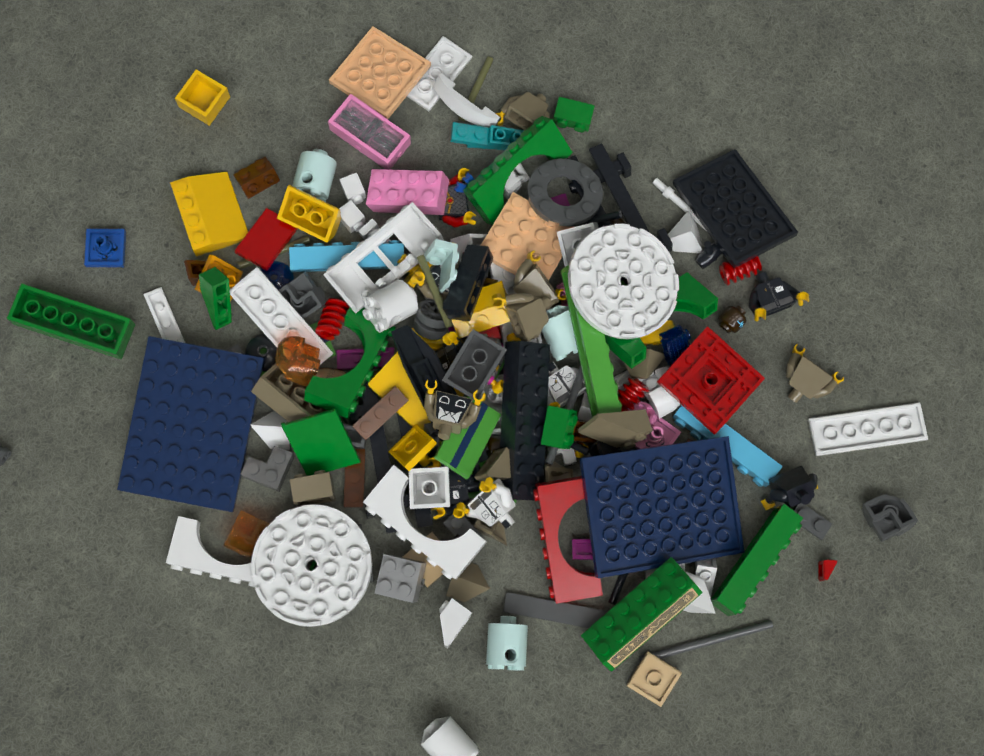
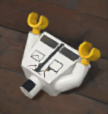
(561, 383)
(490, 505)

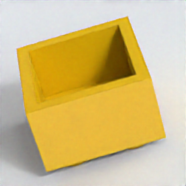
(202, 97)

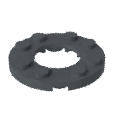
(564, 215)

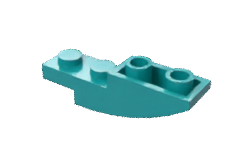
(484, 137)

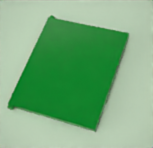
(321, 442)

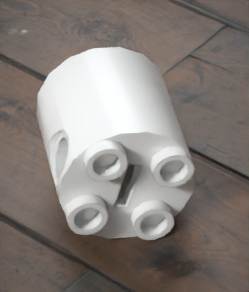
(390, 305)
(447, 738)

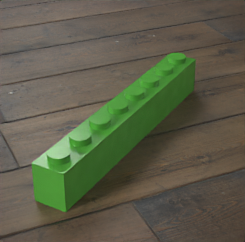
(594, 360)

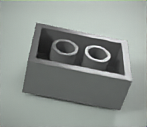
(474, 364)

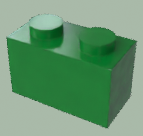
(573, 114)
(559, 427)

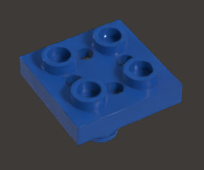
(103, 242)

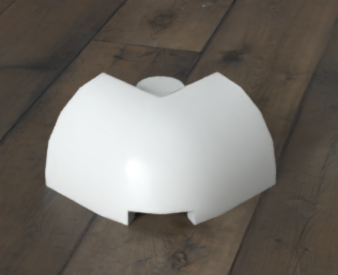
(658, 397)

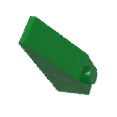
(216, 294)

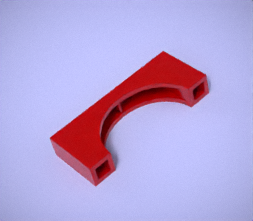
(553, 501)

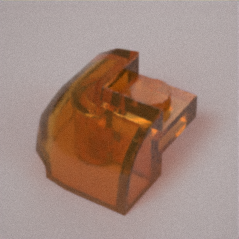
(297, 359)
(244, 534)

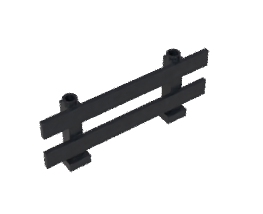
(609, 173)
(381, 455)

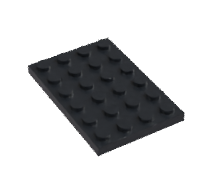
(735, 208)

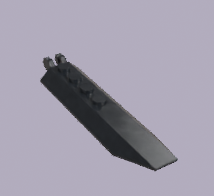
(422, 365)

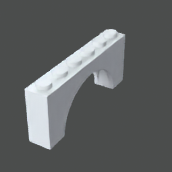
(388, 503)
(189, 553)

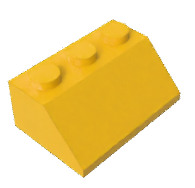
(309, 214)
(485, 314)

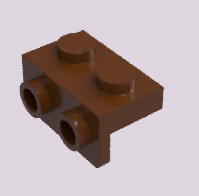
(256, 177)

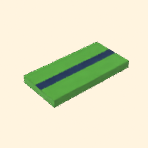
(464, 449)

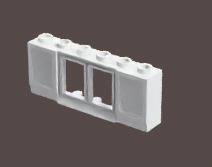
(413, 232)

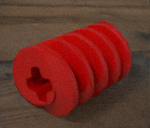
(728, 272)
(331, 319)
(632, 393)

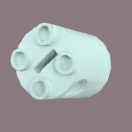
(315, 173)
(560, 332)
(510, 638)

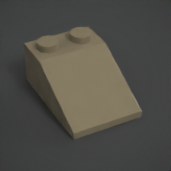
(618, 428)

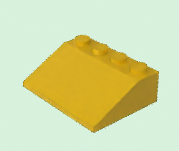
(209, 211)
(394, 375)

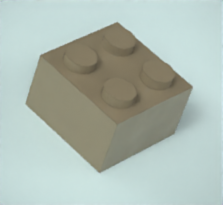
(312, 488)

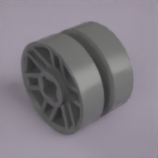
(428, 321)

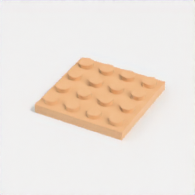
(380, 72)
(520, 232)

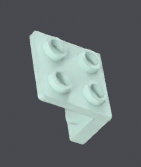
(443, 254)

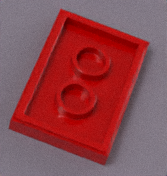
(265, 240)

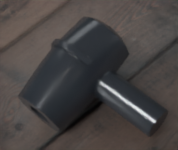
(708, 255)

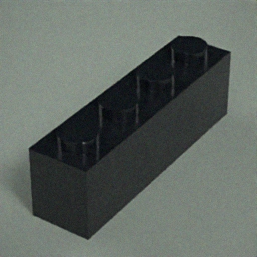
(468, 283)

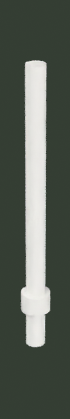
(669, 193)

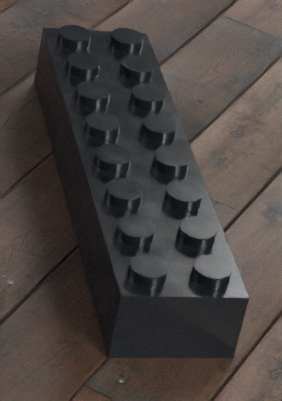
(524, 414)

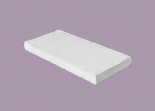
(444, 59)

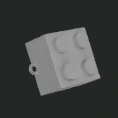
(400, 578)

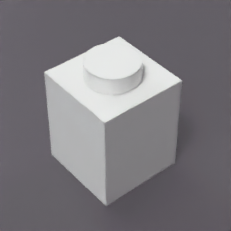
(353, 188)
(352, 217)

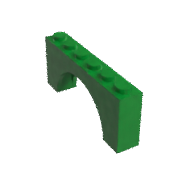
(488, 188)
(691, 298)
(343, 391)

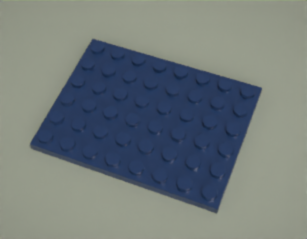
(190, 424)
(661, 506)

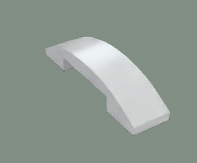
(462, 106)

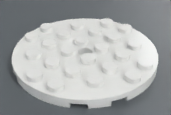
(596, 284)
(282, 561)

